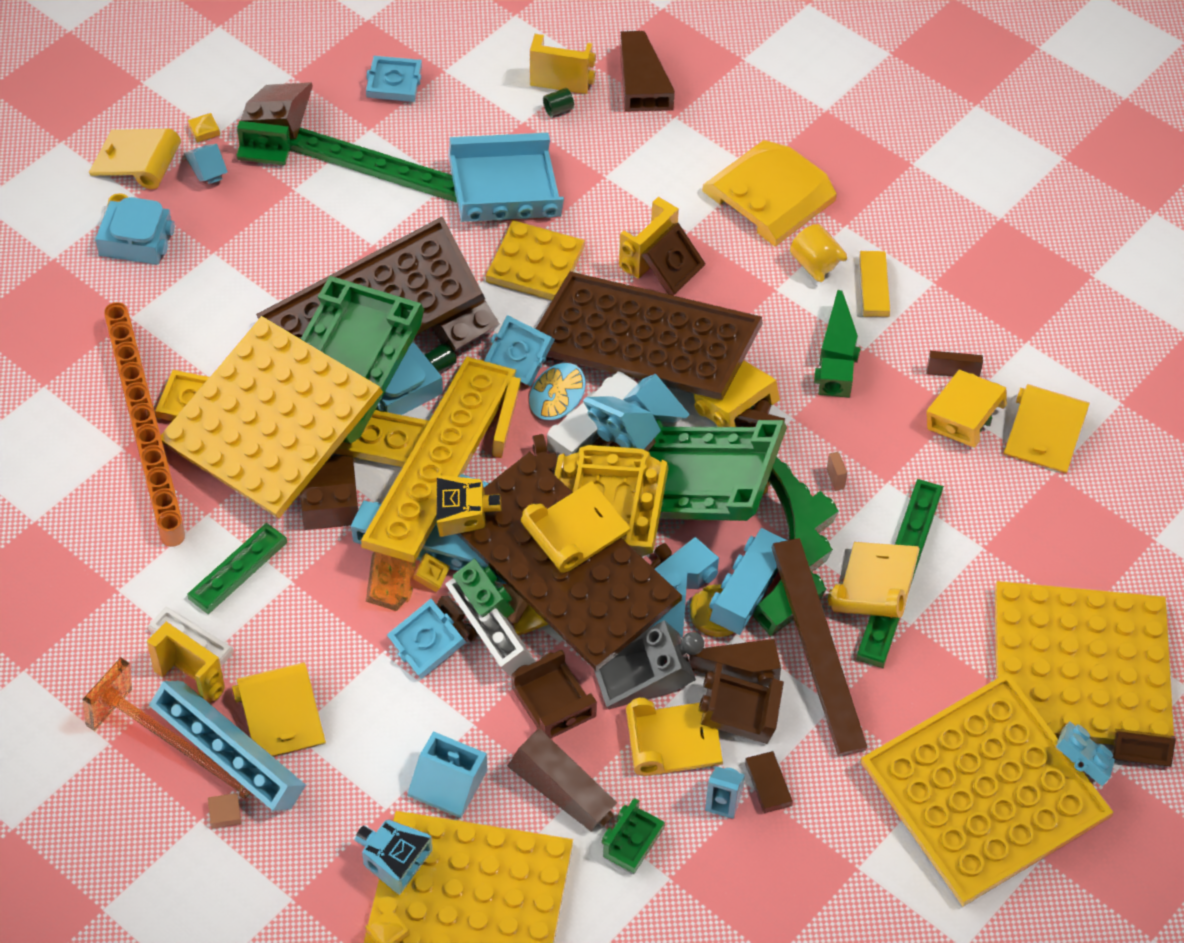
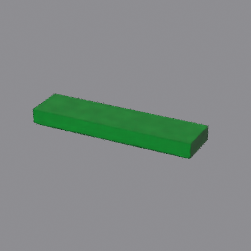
(237, 568)

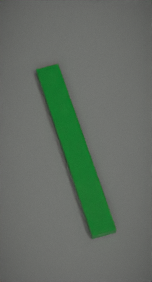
(374, 164)
(913, 532)

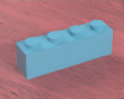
(747, 584)

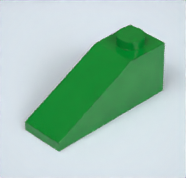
(841, 334)

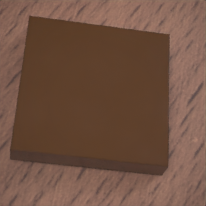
(673, 259)

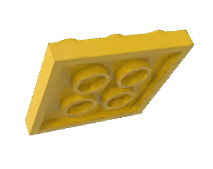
(534, 260)

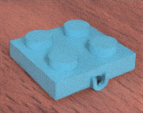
(393, 78)
(520, 349)
(426, 638)
(1078, 747)

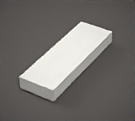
(195, 632)

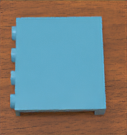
(504, 177)

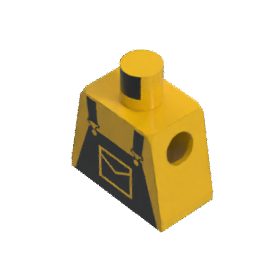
(463, 504)

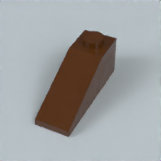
(748, 661)

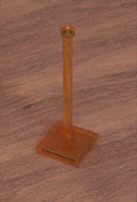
(110, 694)

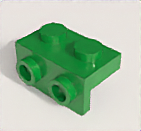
(263, 143)
(481, 589)
(631, 837)

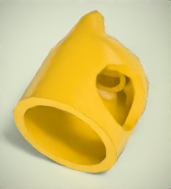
(817, 251)

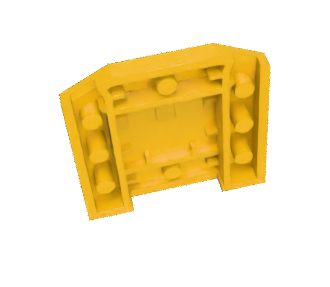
(773, 189)
(628, 480)

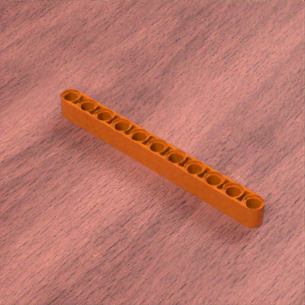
(144, 425)

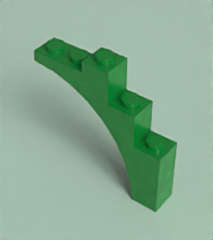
(805, 519)

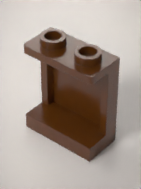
(552, 695)
(740, 705)

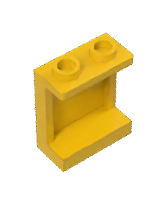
(561, 67)
(632, 247)
(745, 390)
(965, 407)
(173, 648)

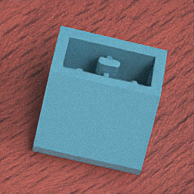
(622, 421)
(447, 774)

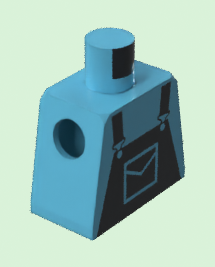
(394, 852)

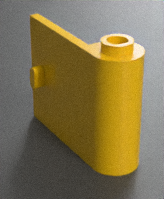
(137, 153)
(1046, 427)
(572, 527)
(875, 580)
(280, 709)
(670, 738)

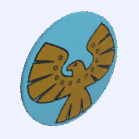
(557, 391)

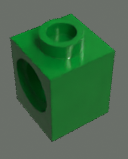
(835, 377)

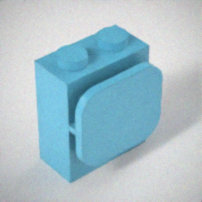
(135, 231)
(412, 384)

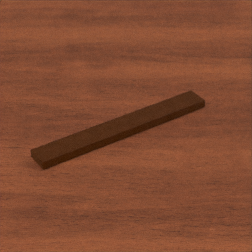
(819, 647)

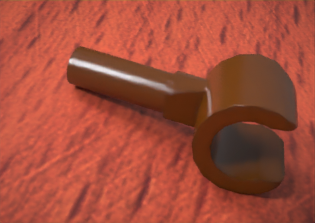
(662, 553)

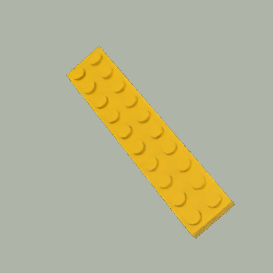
(385, 439)
(442, 450)

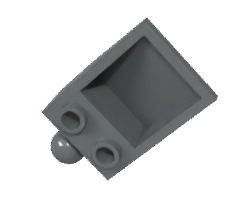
(641, 667)

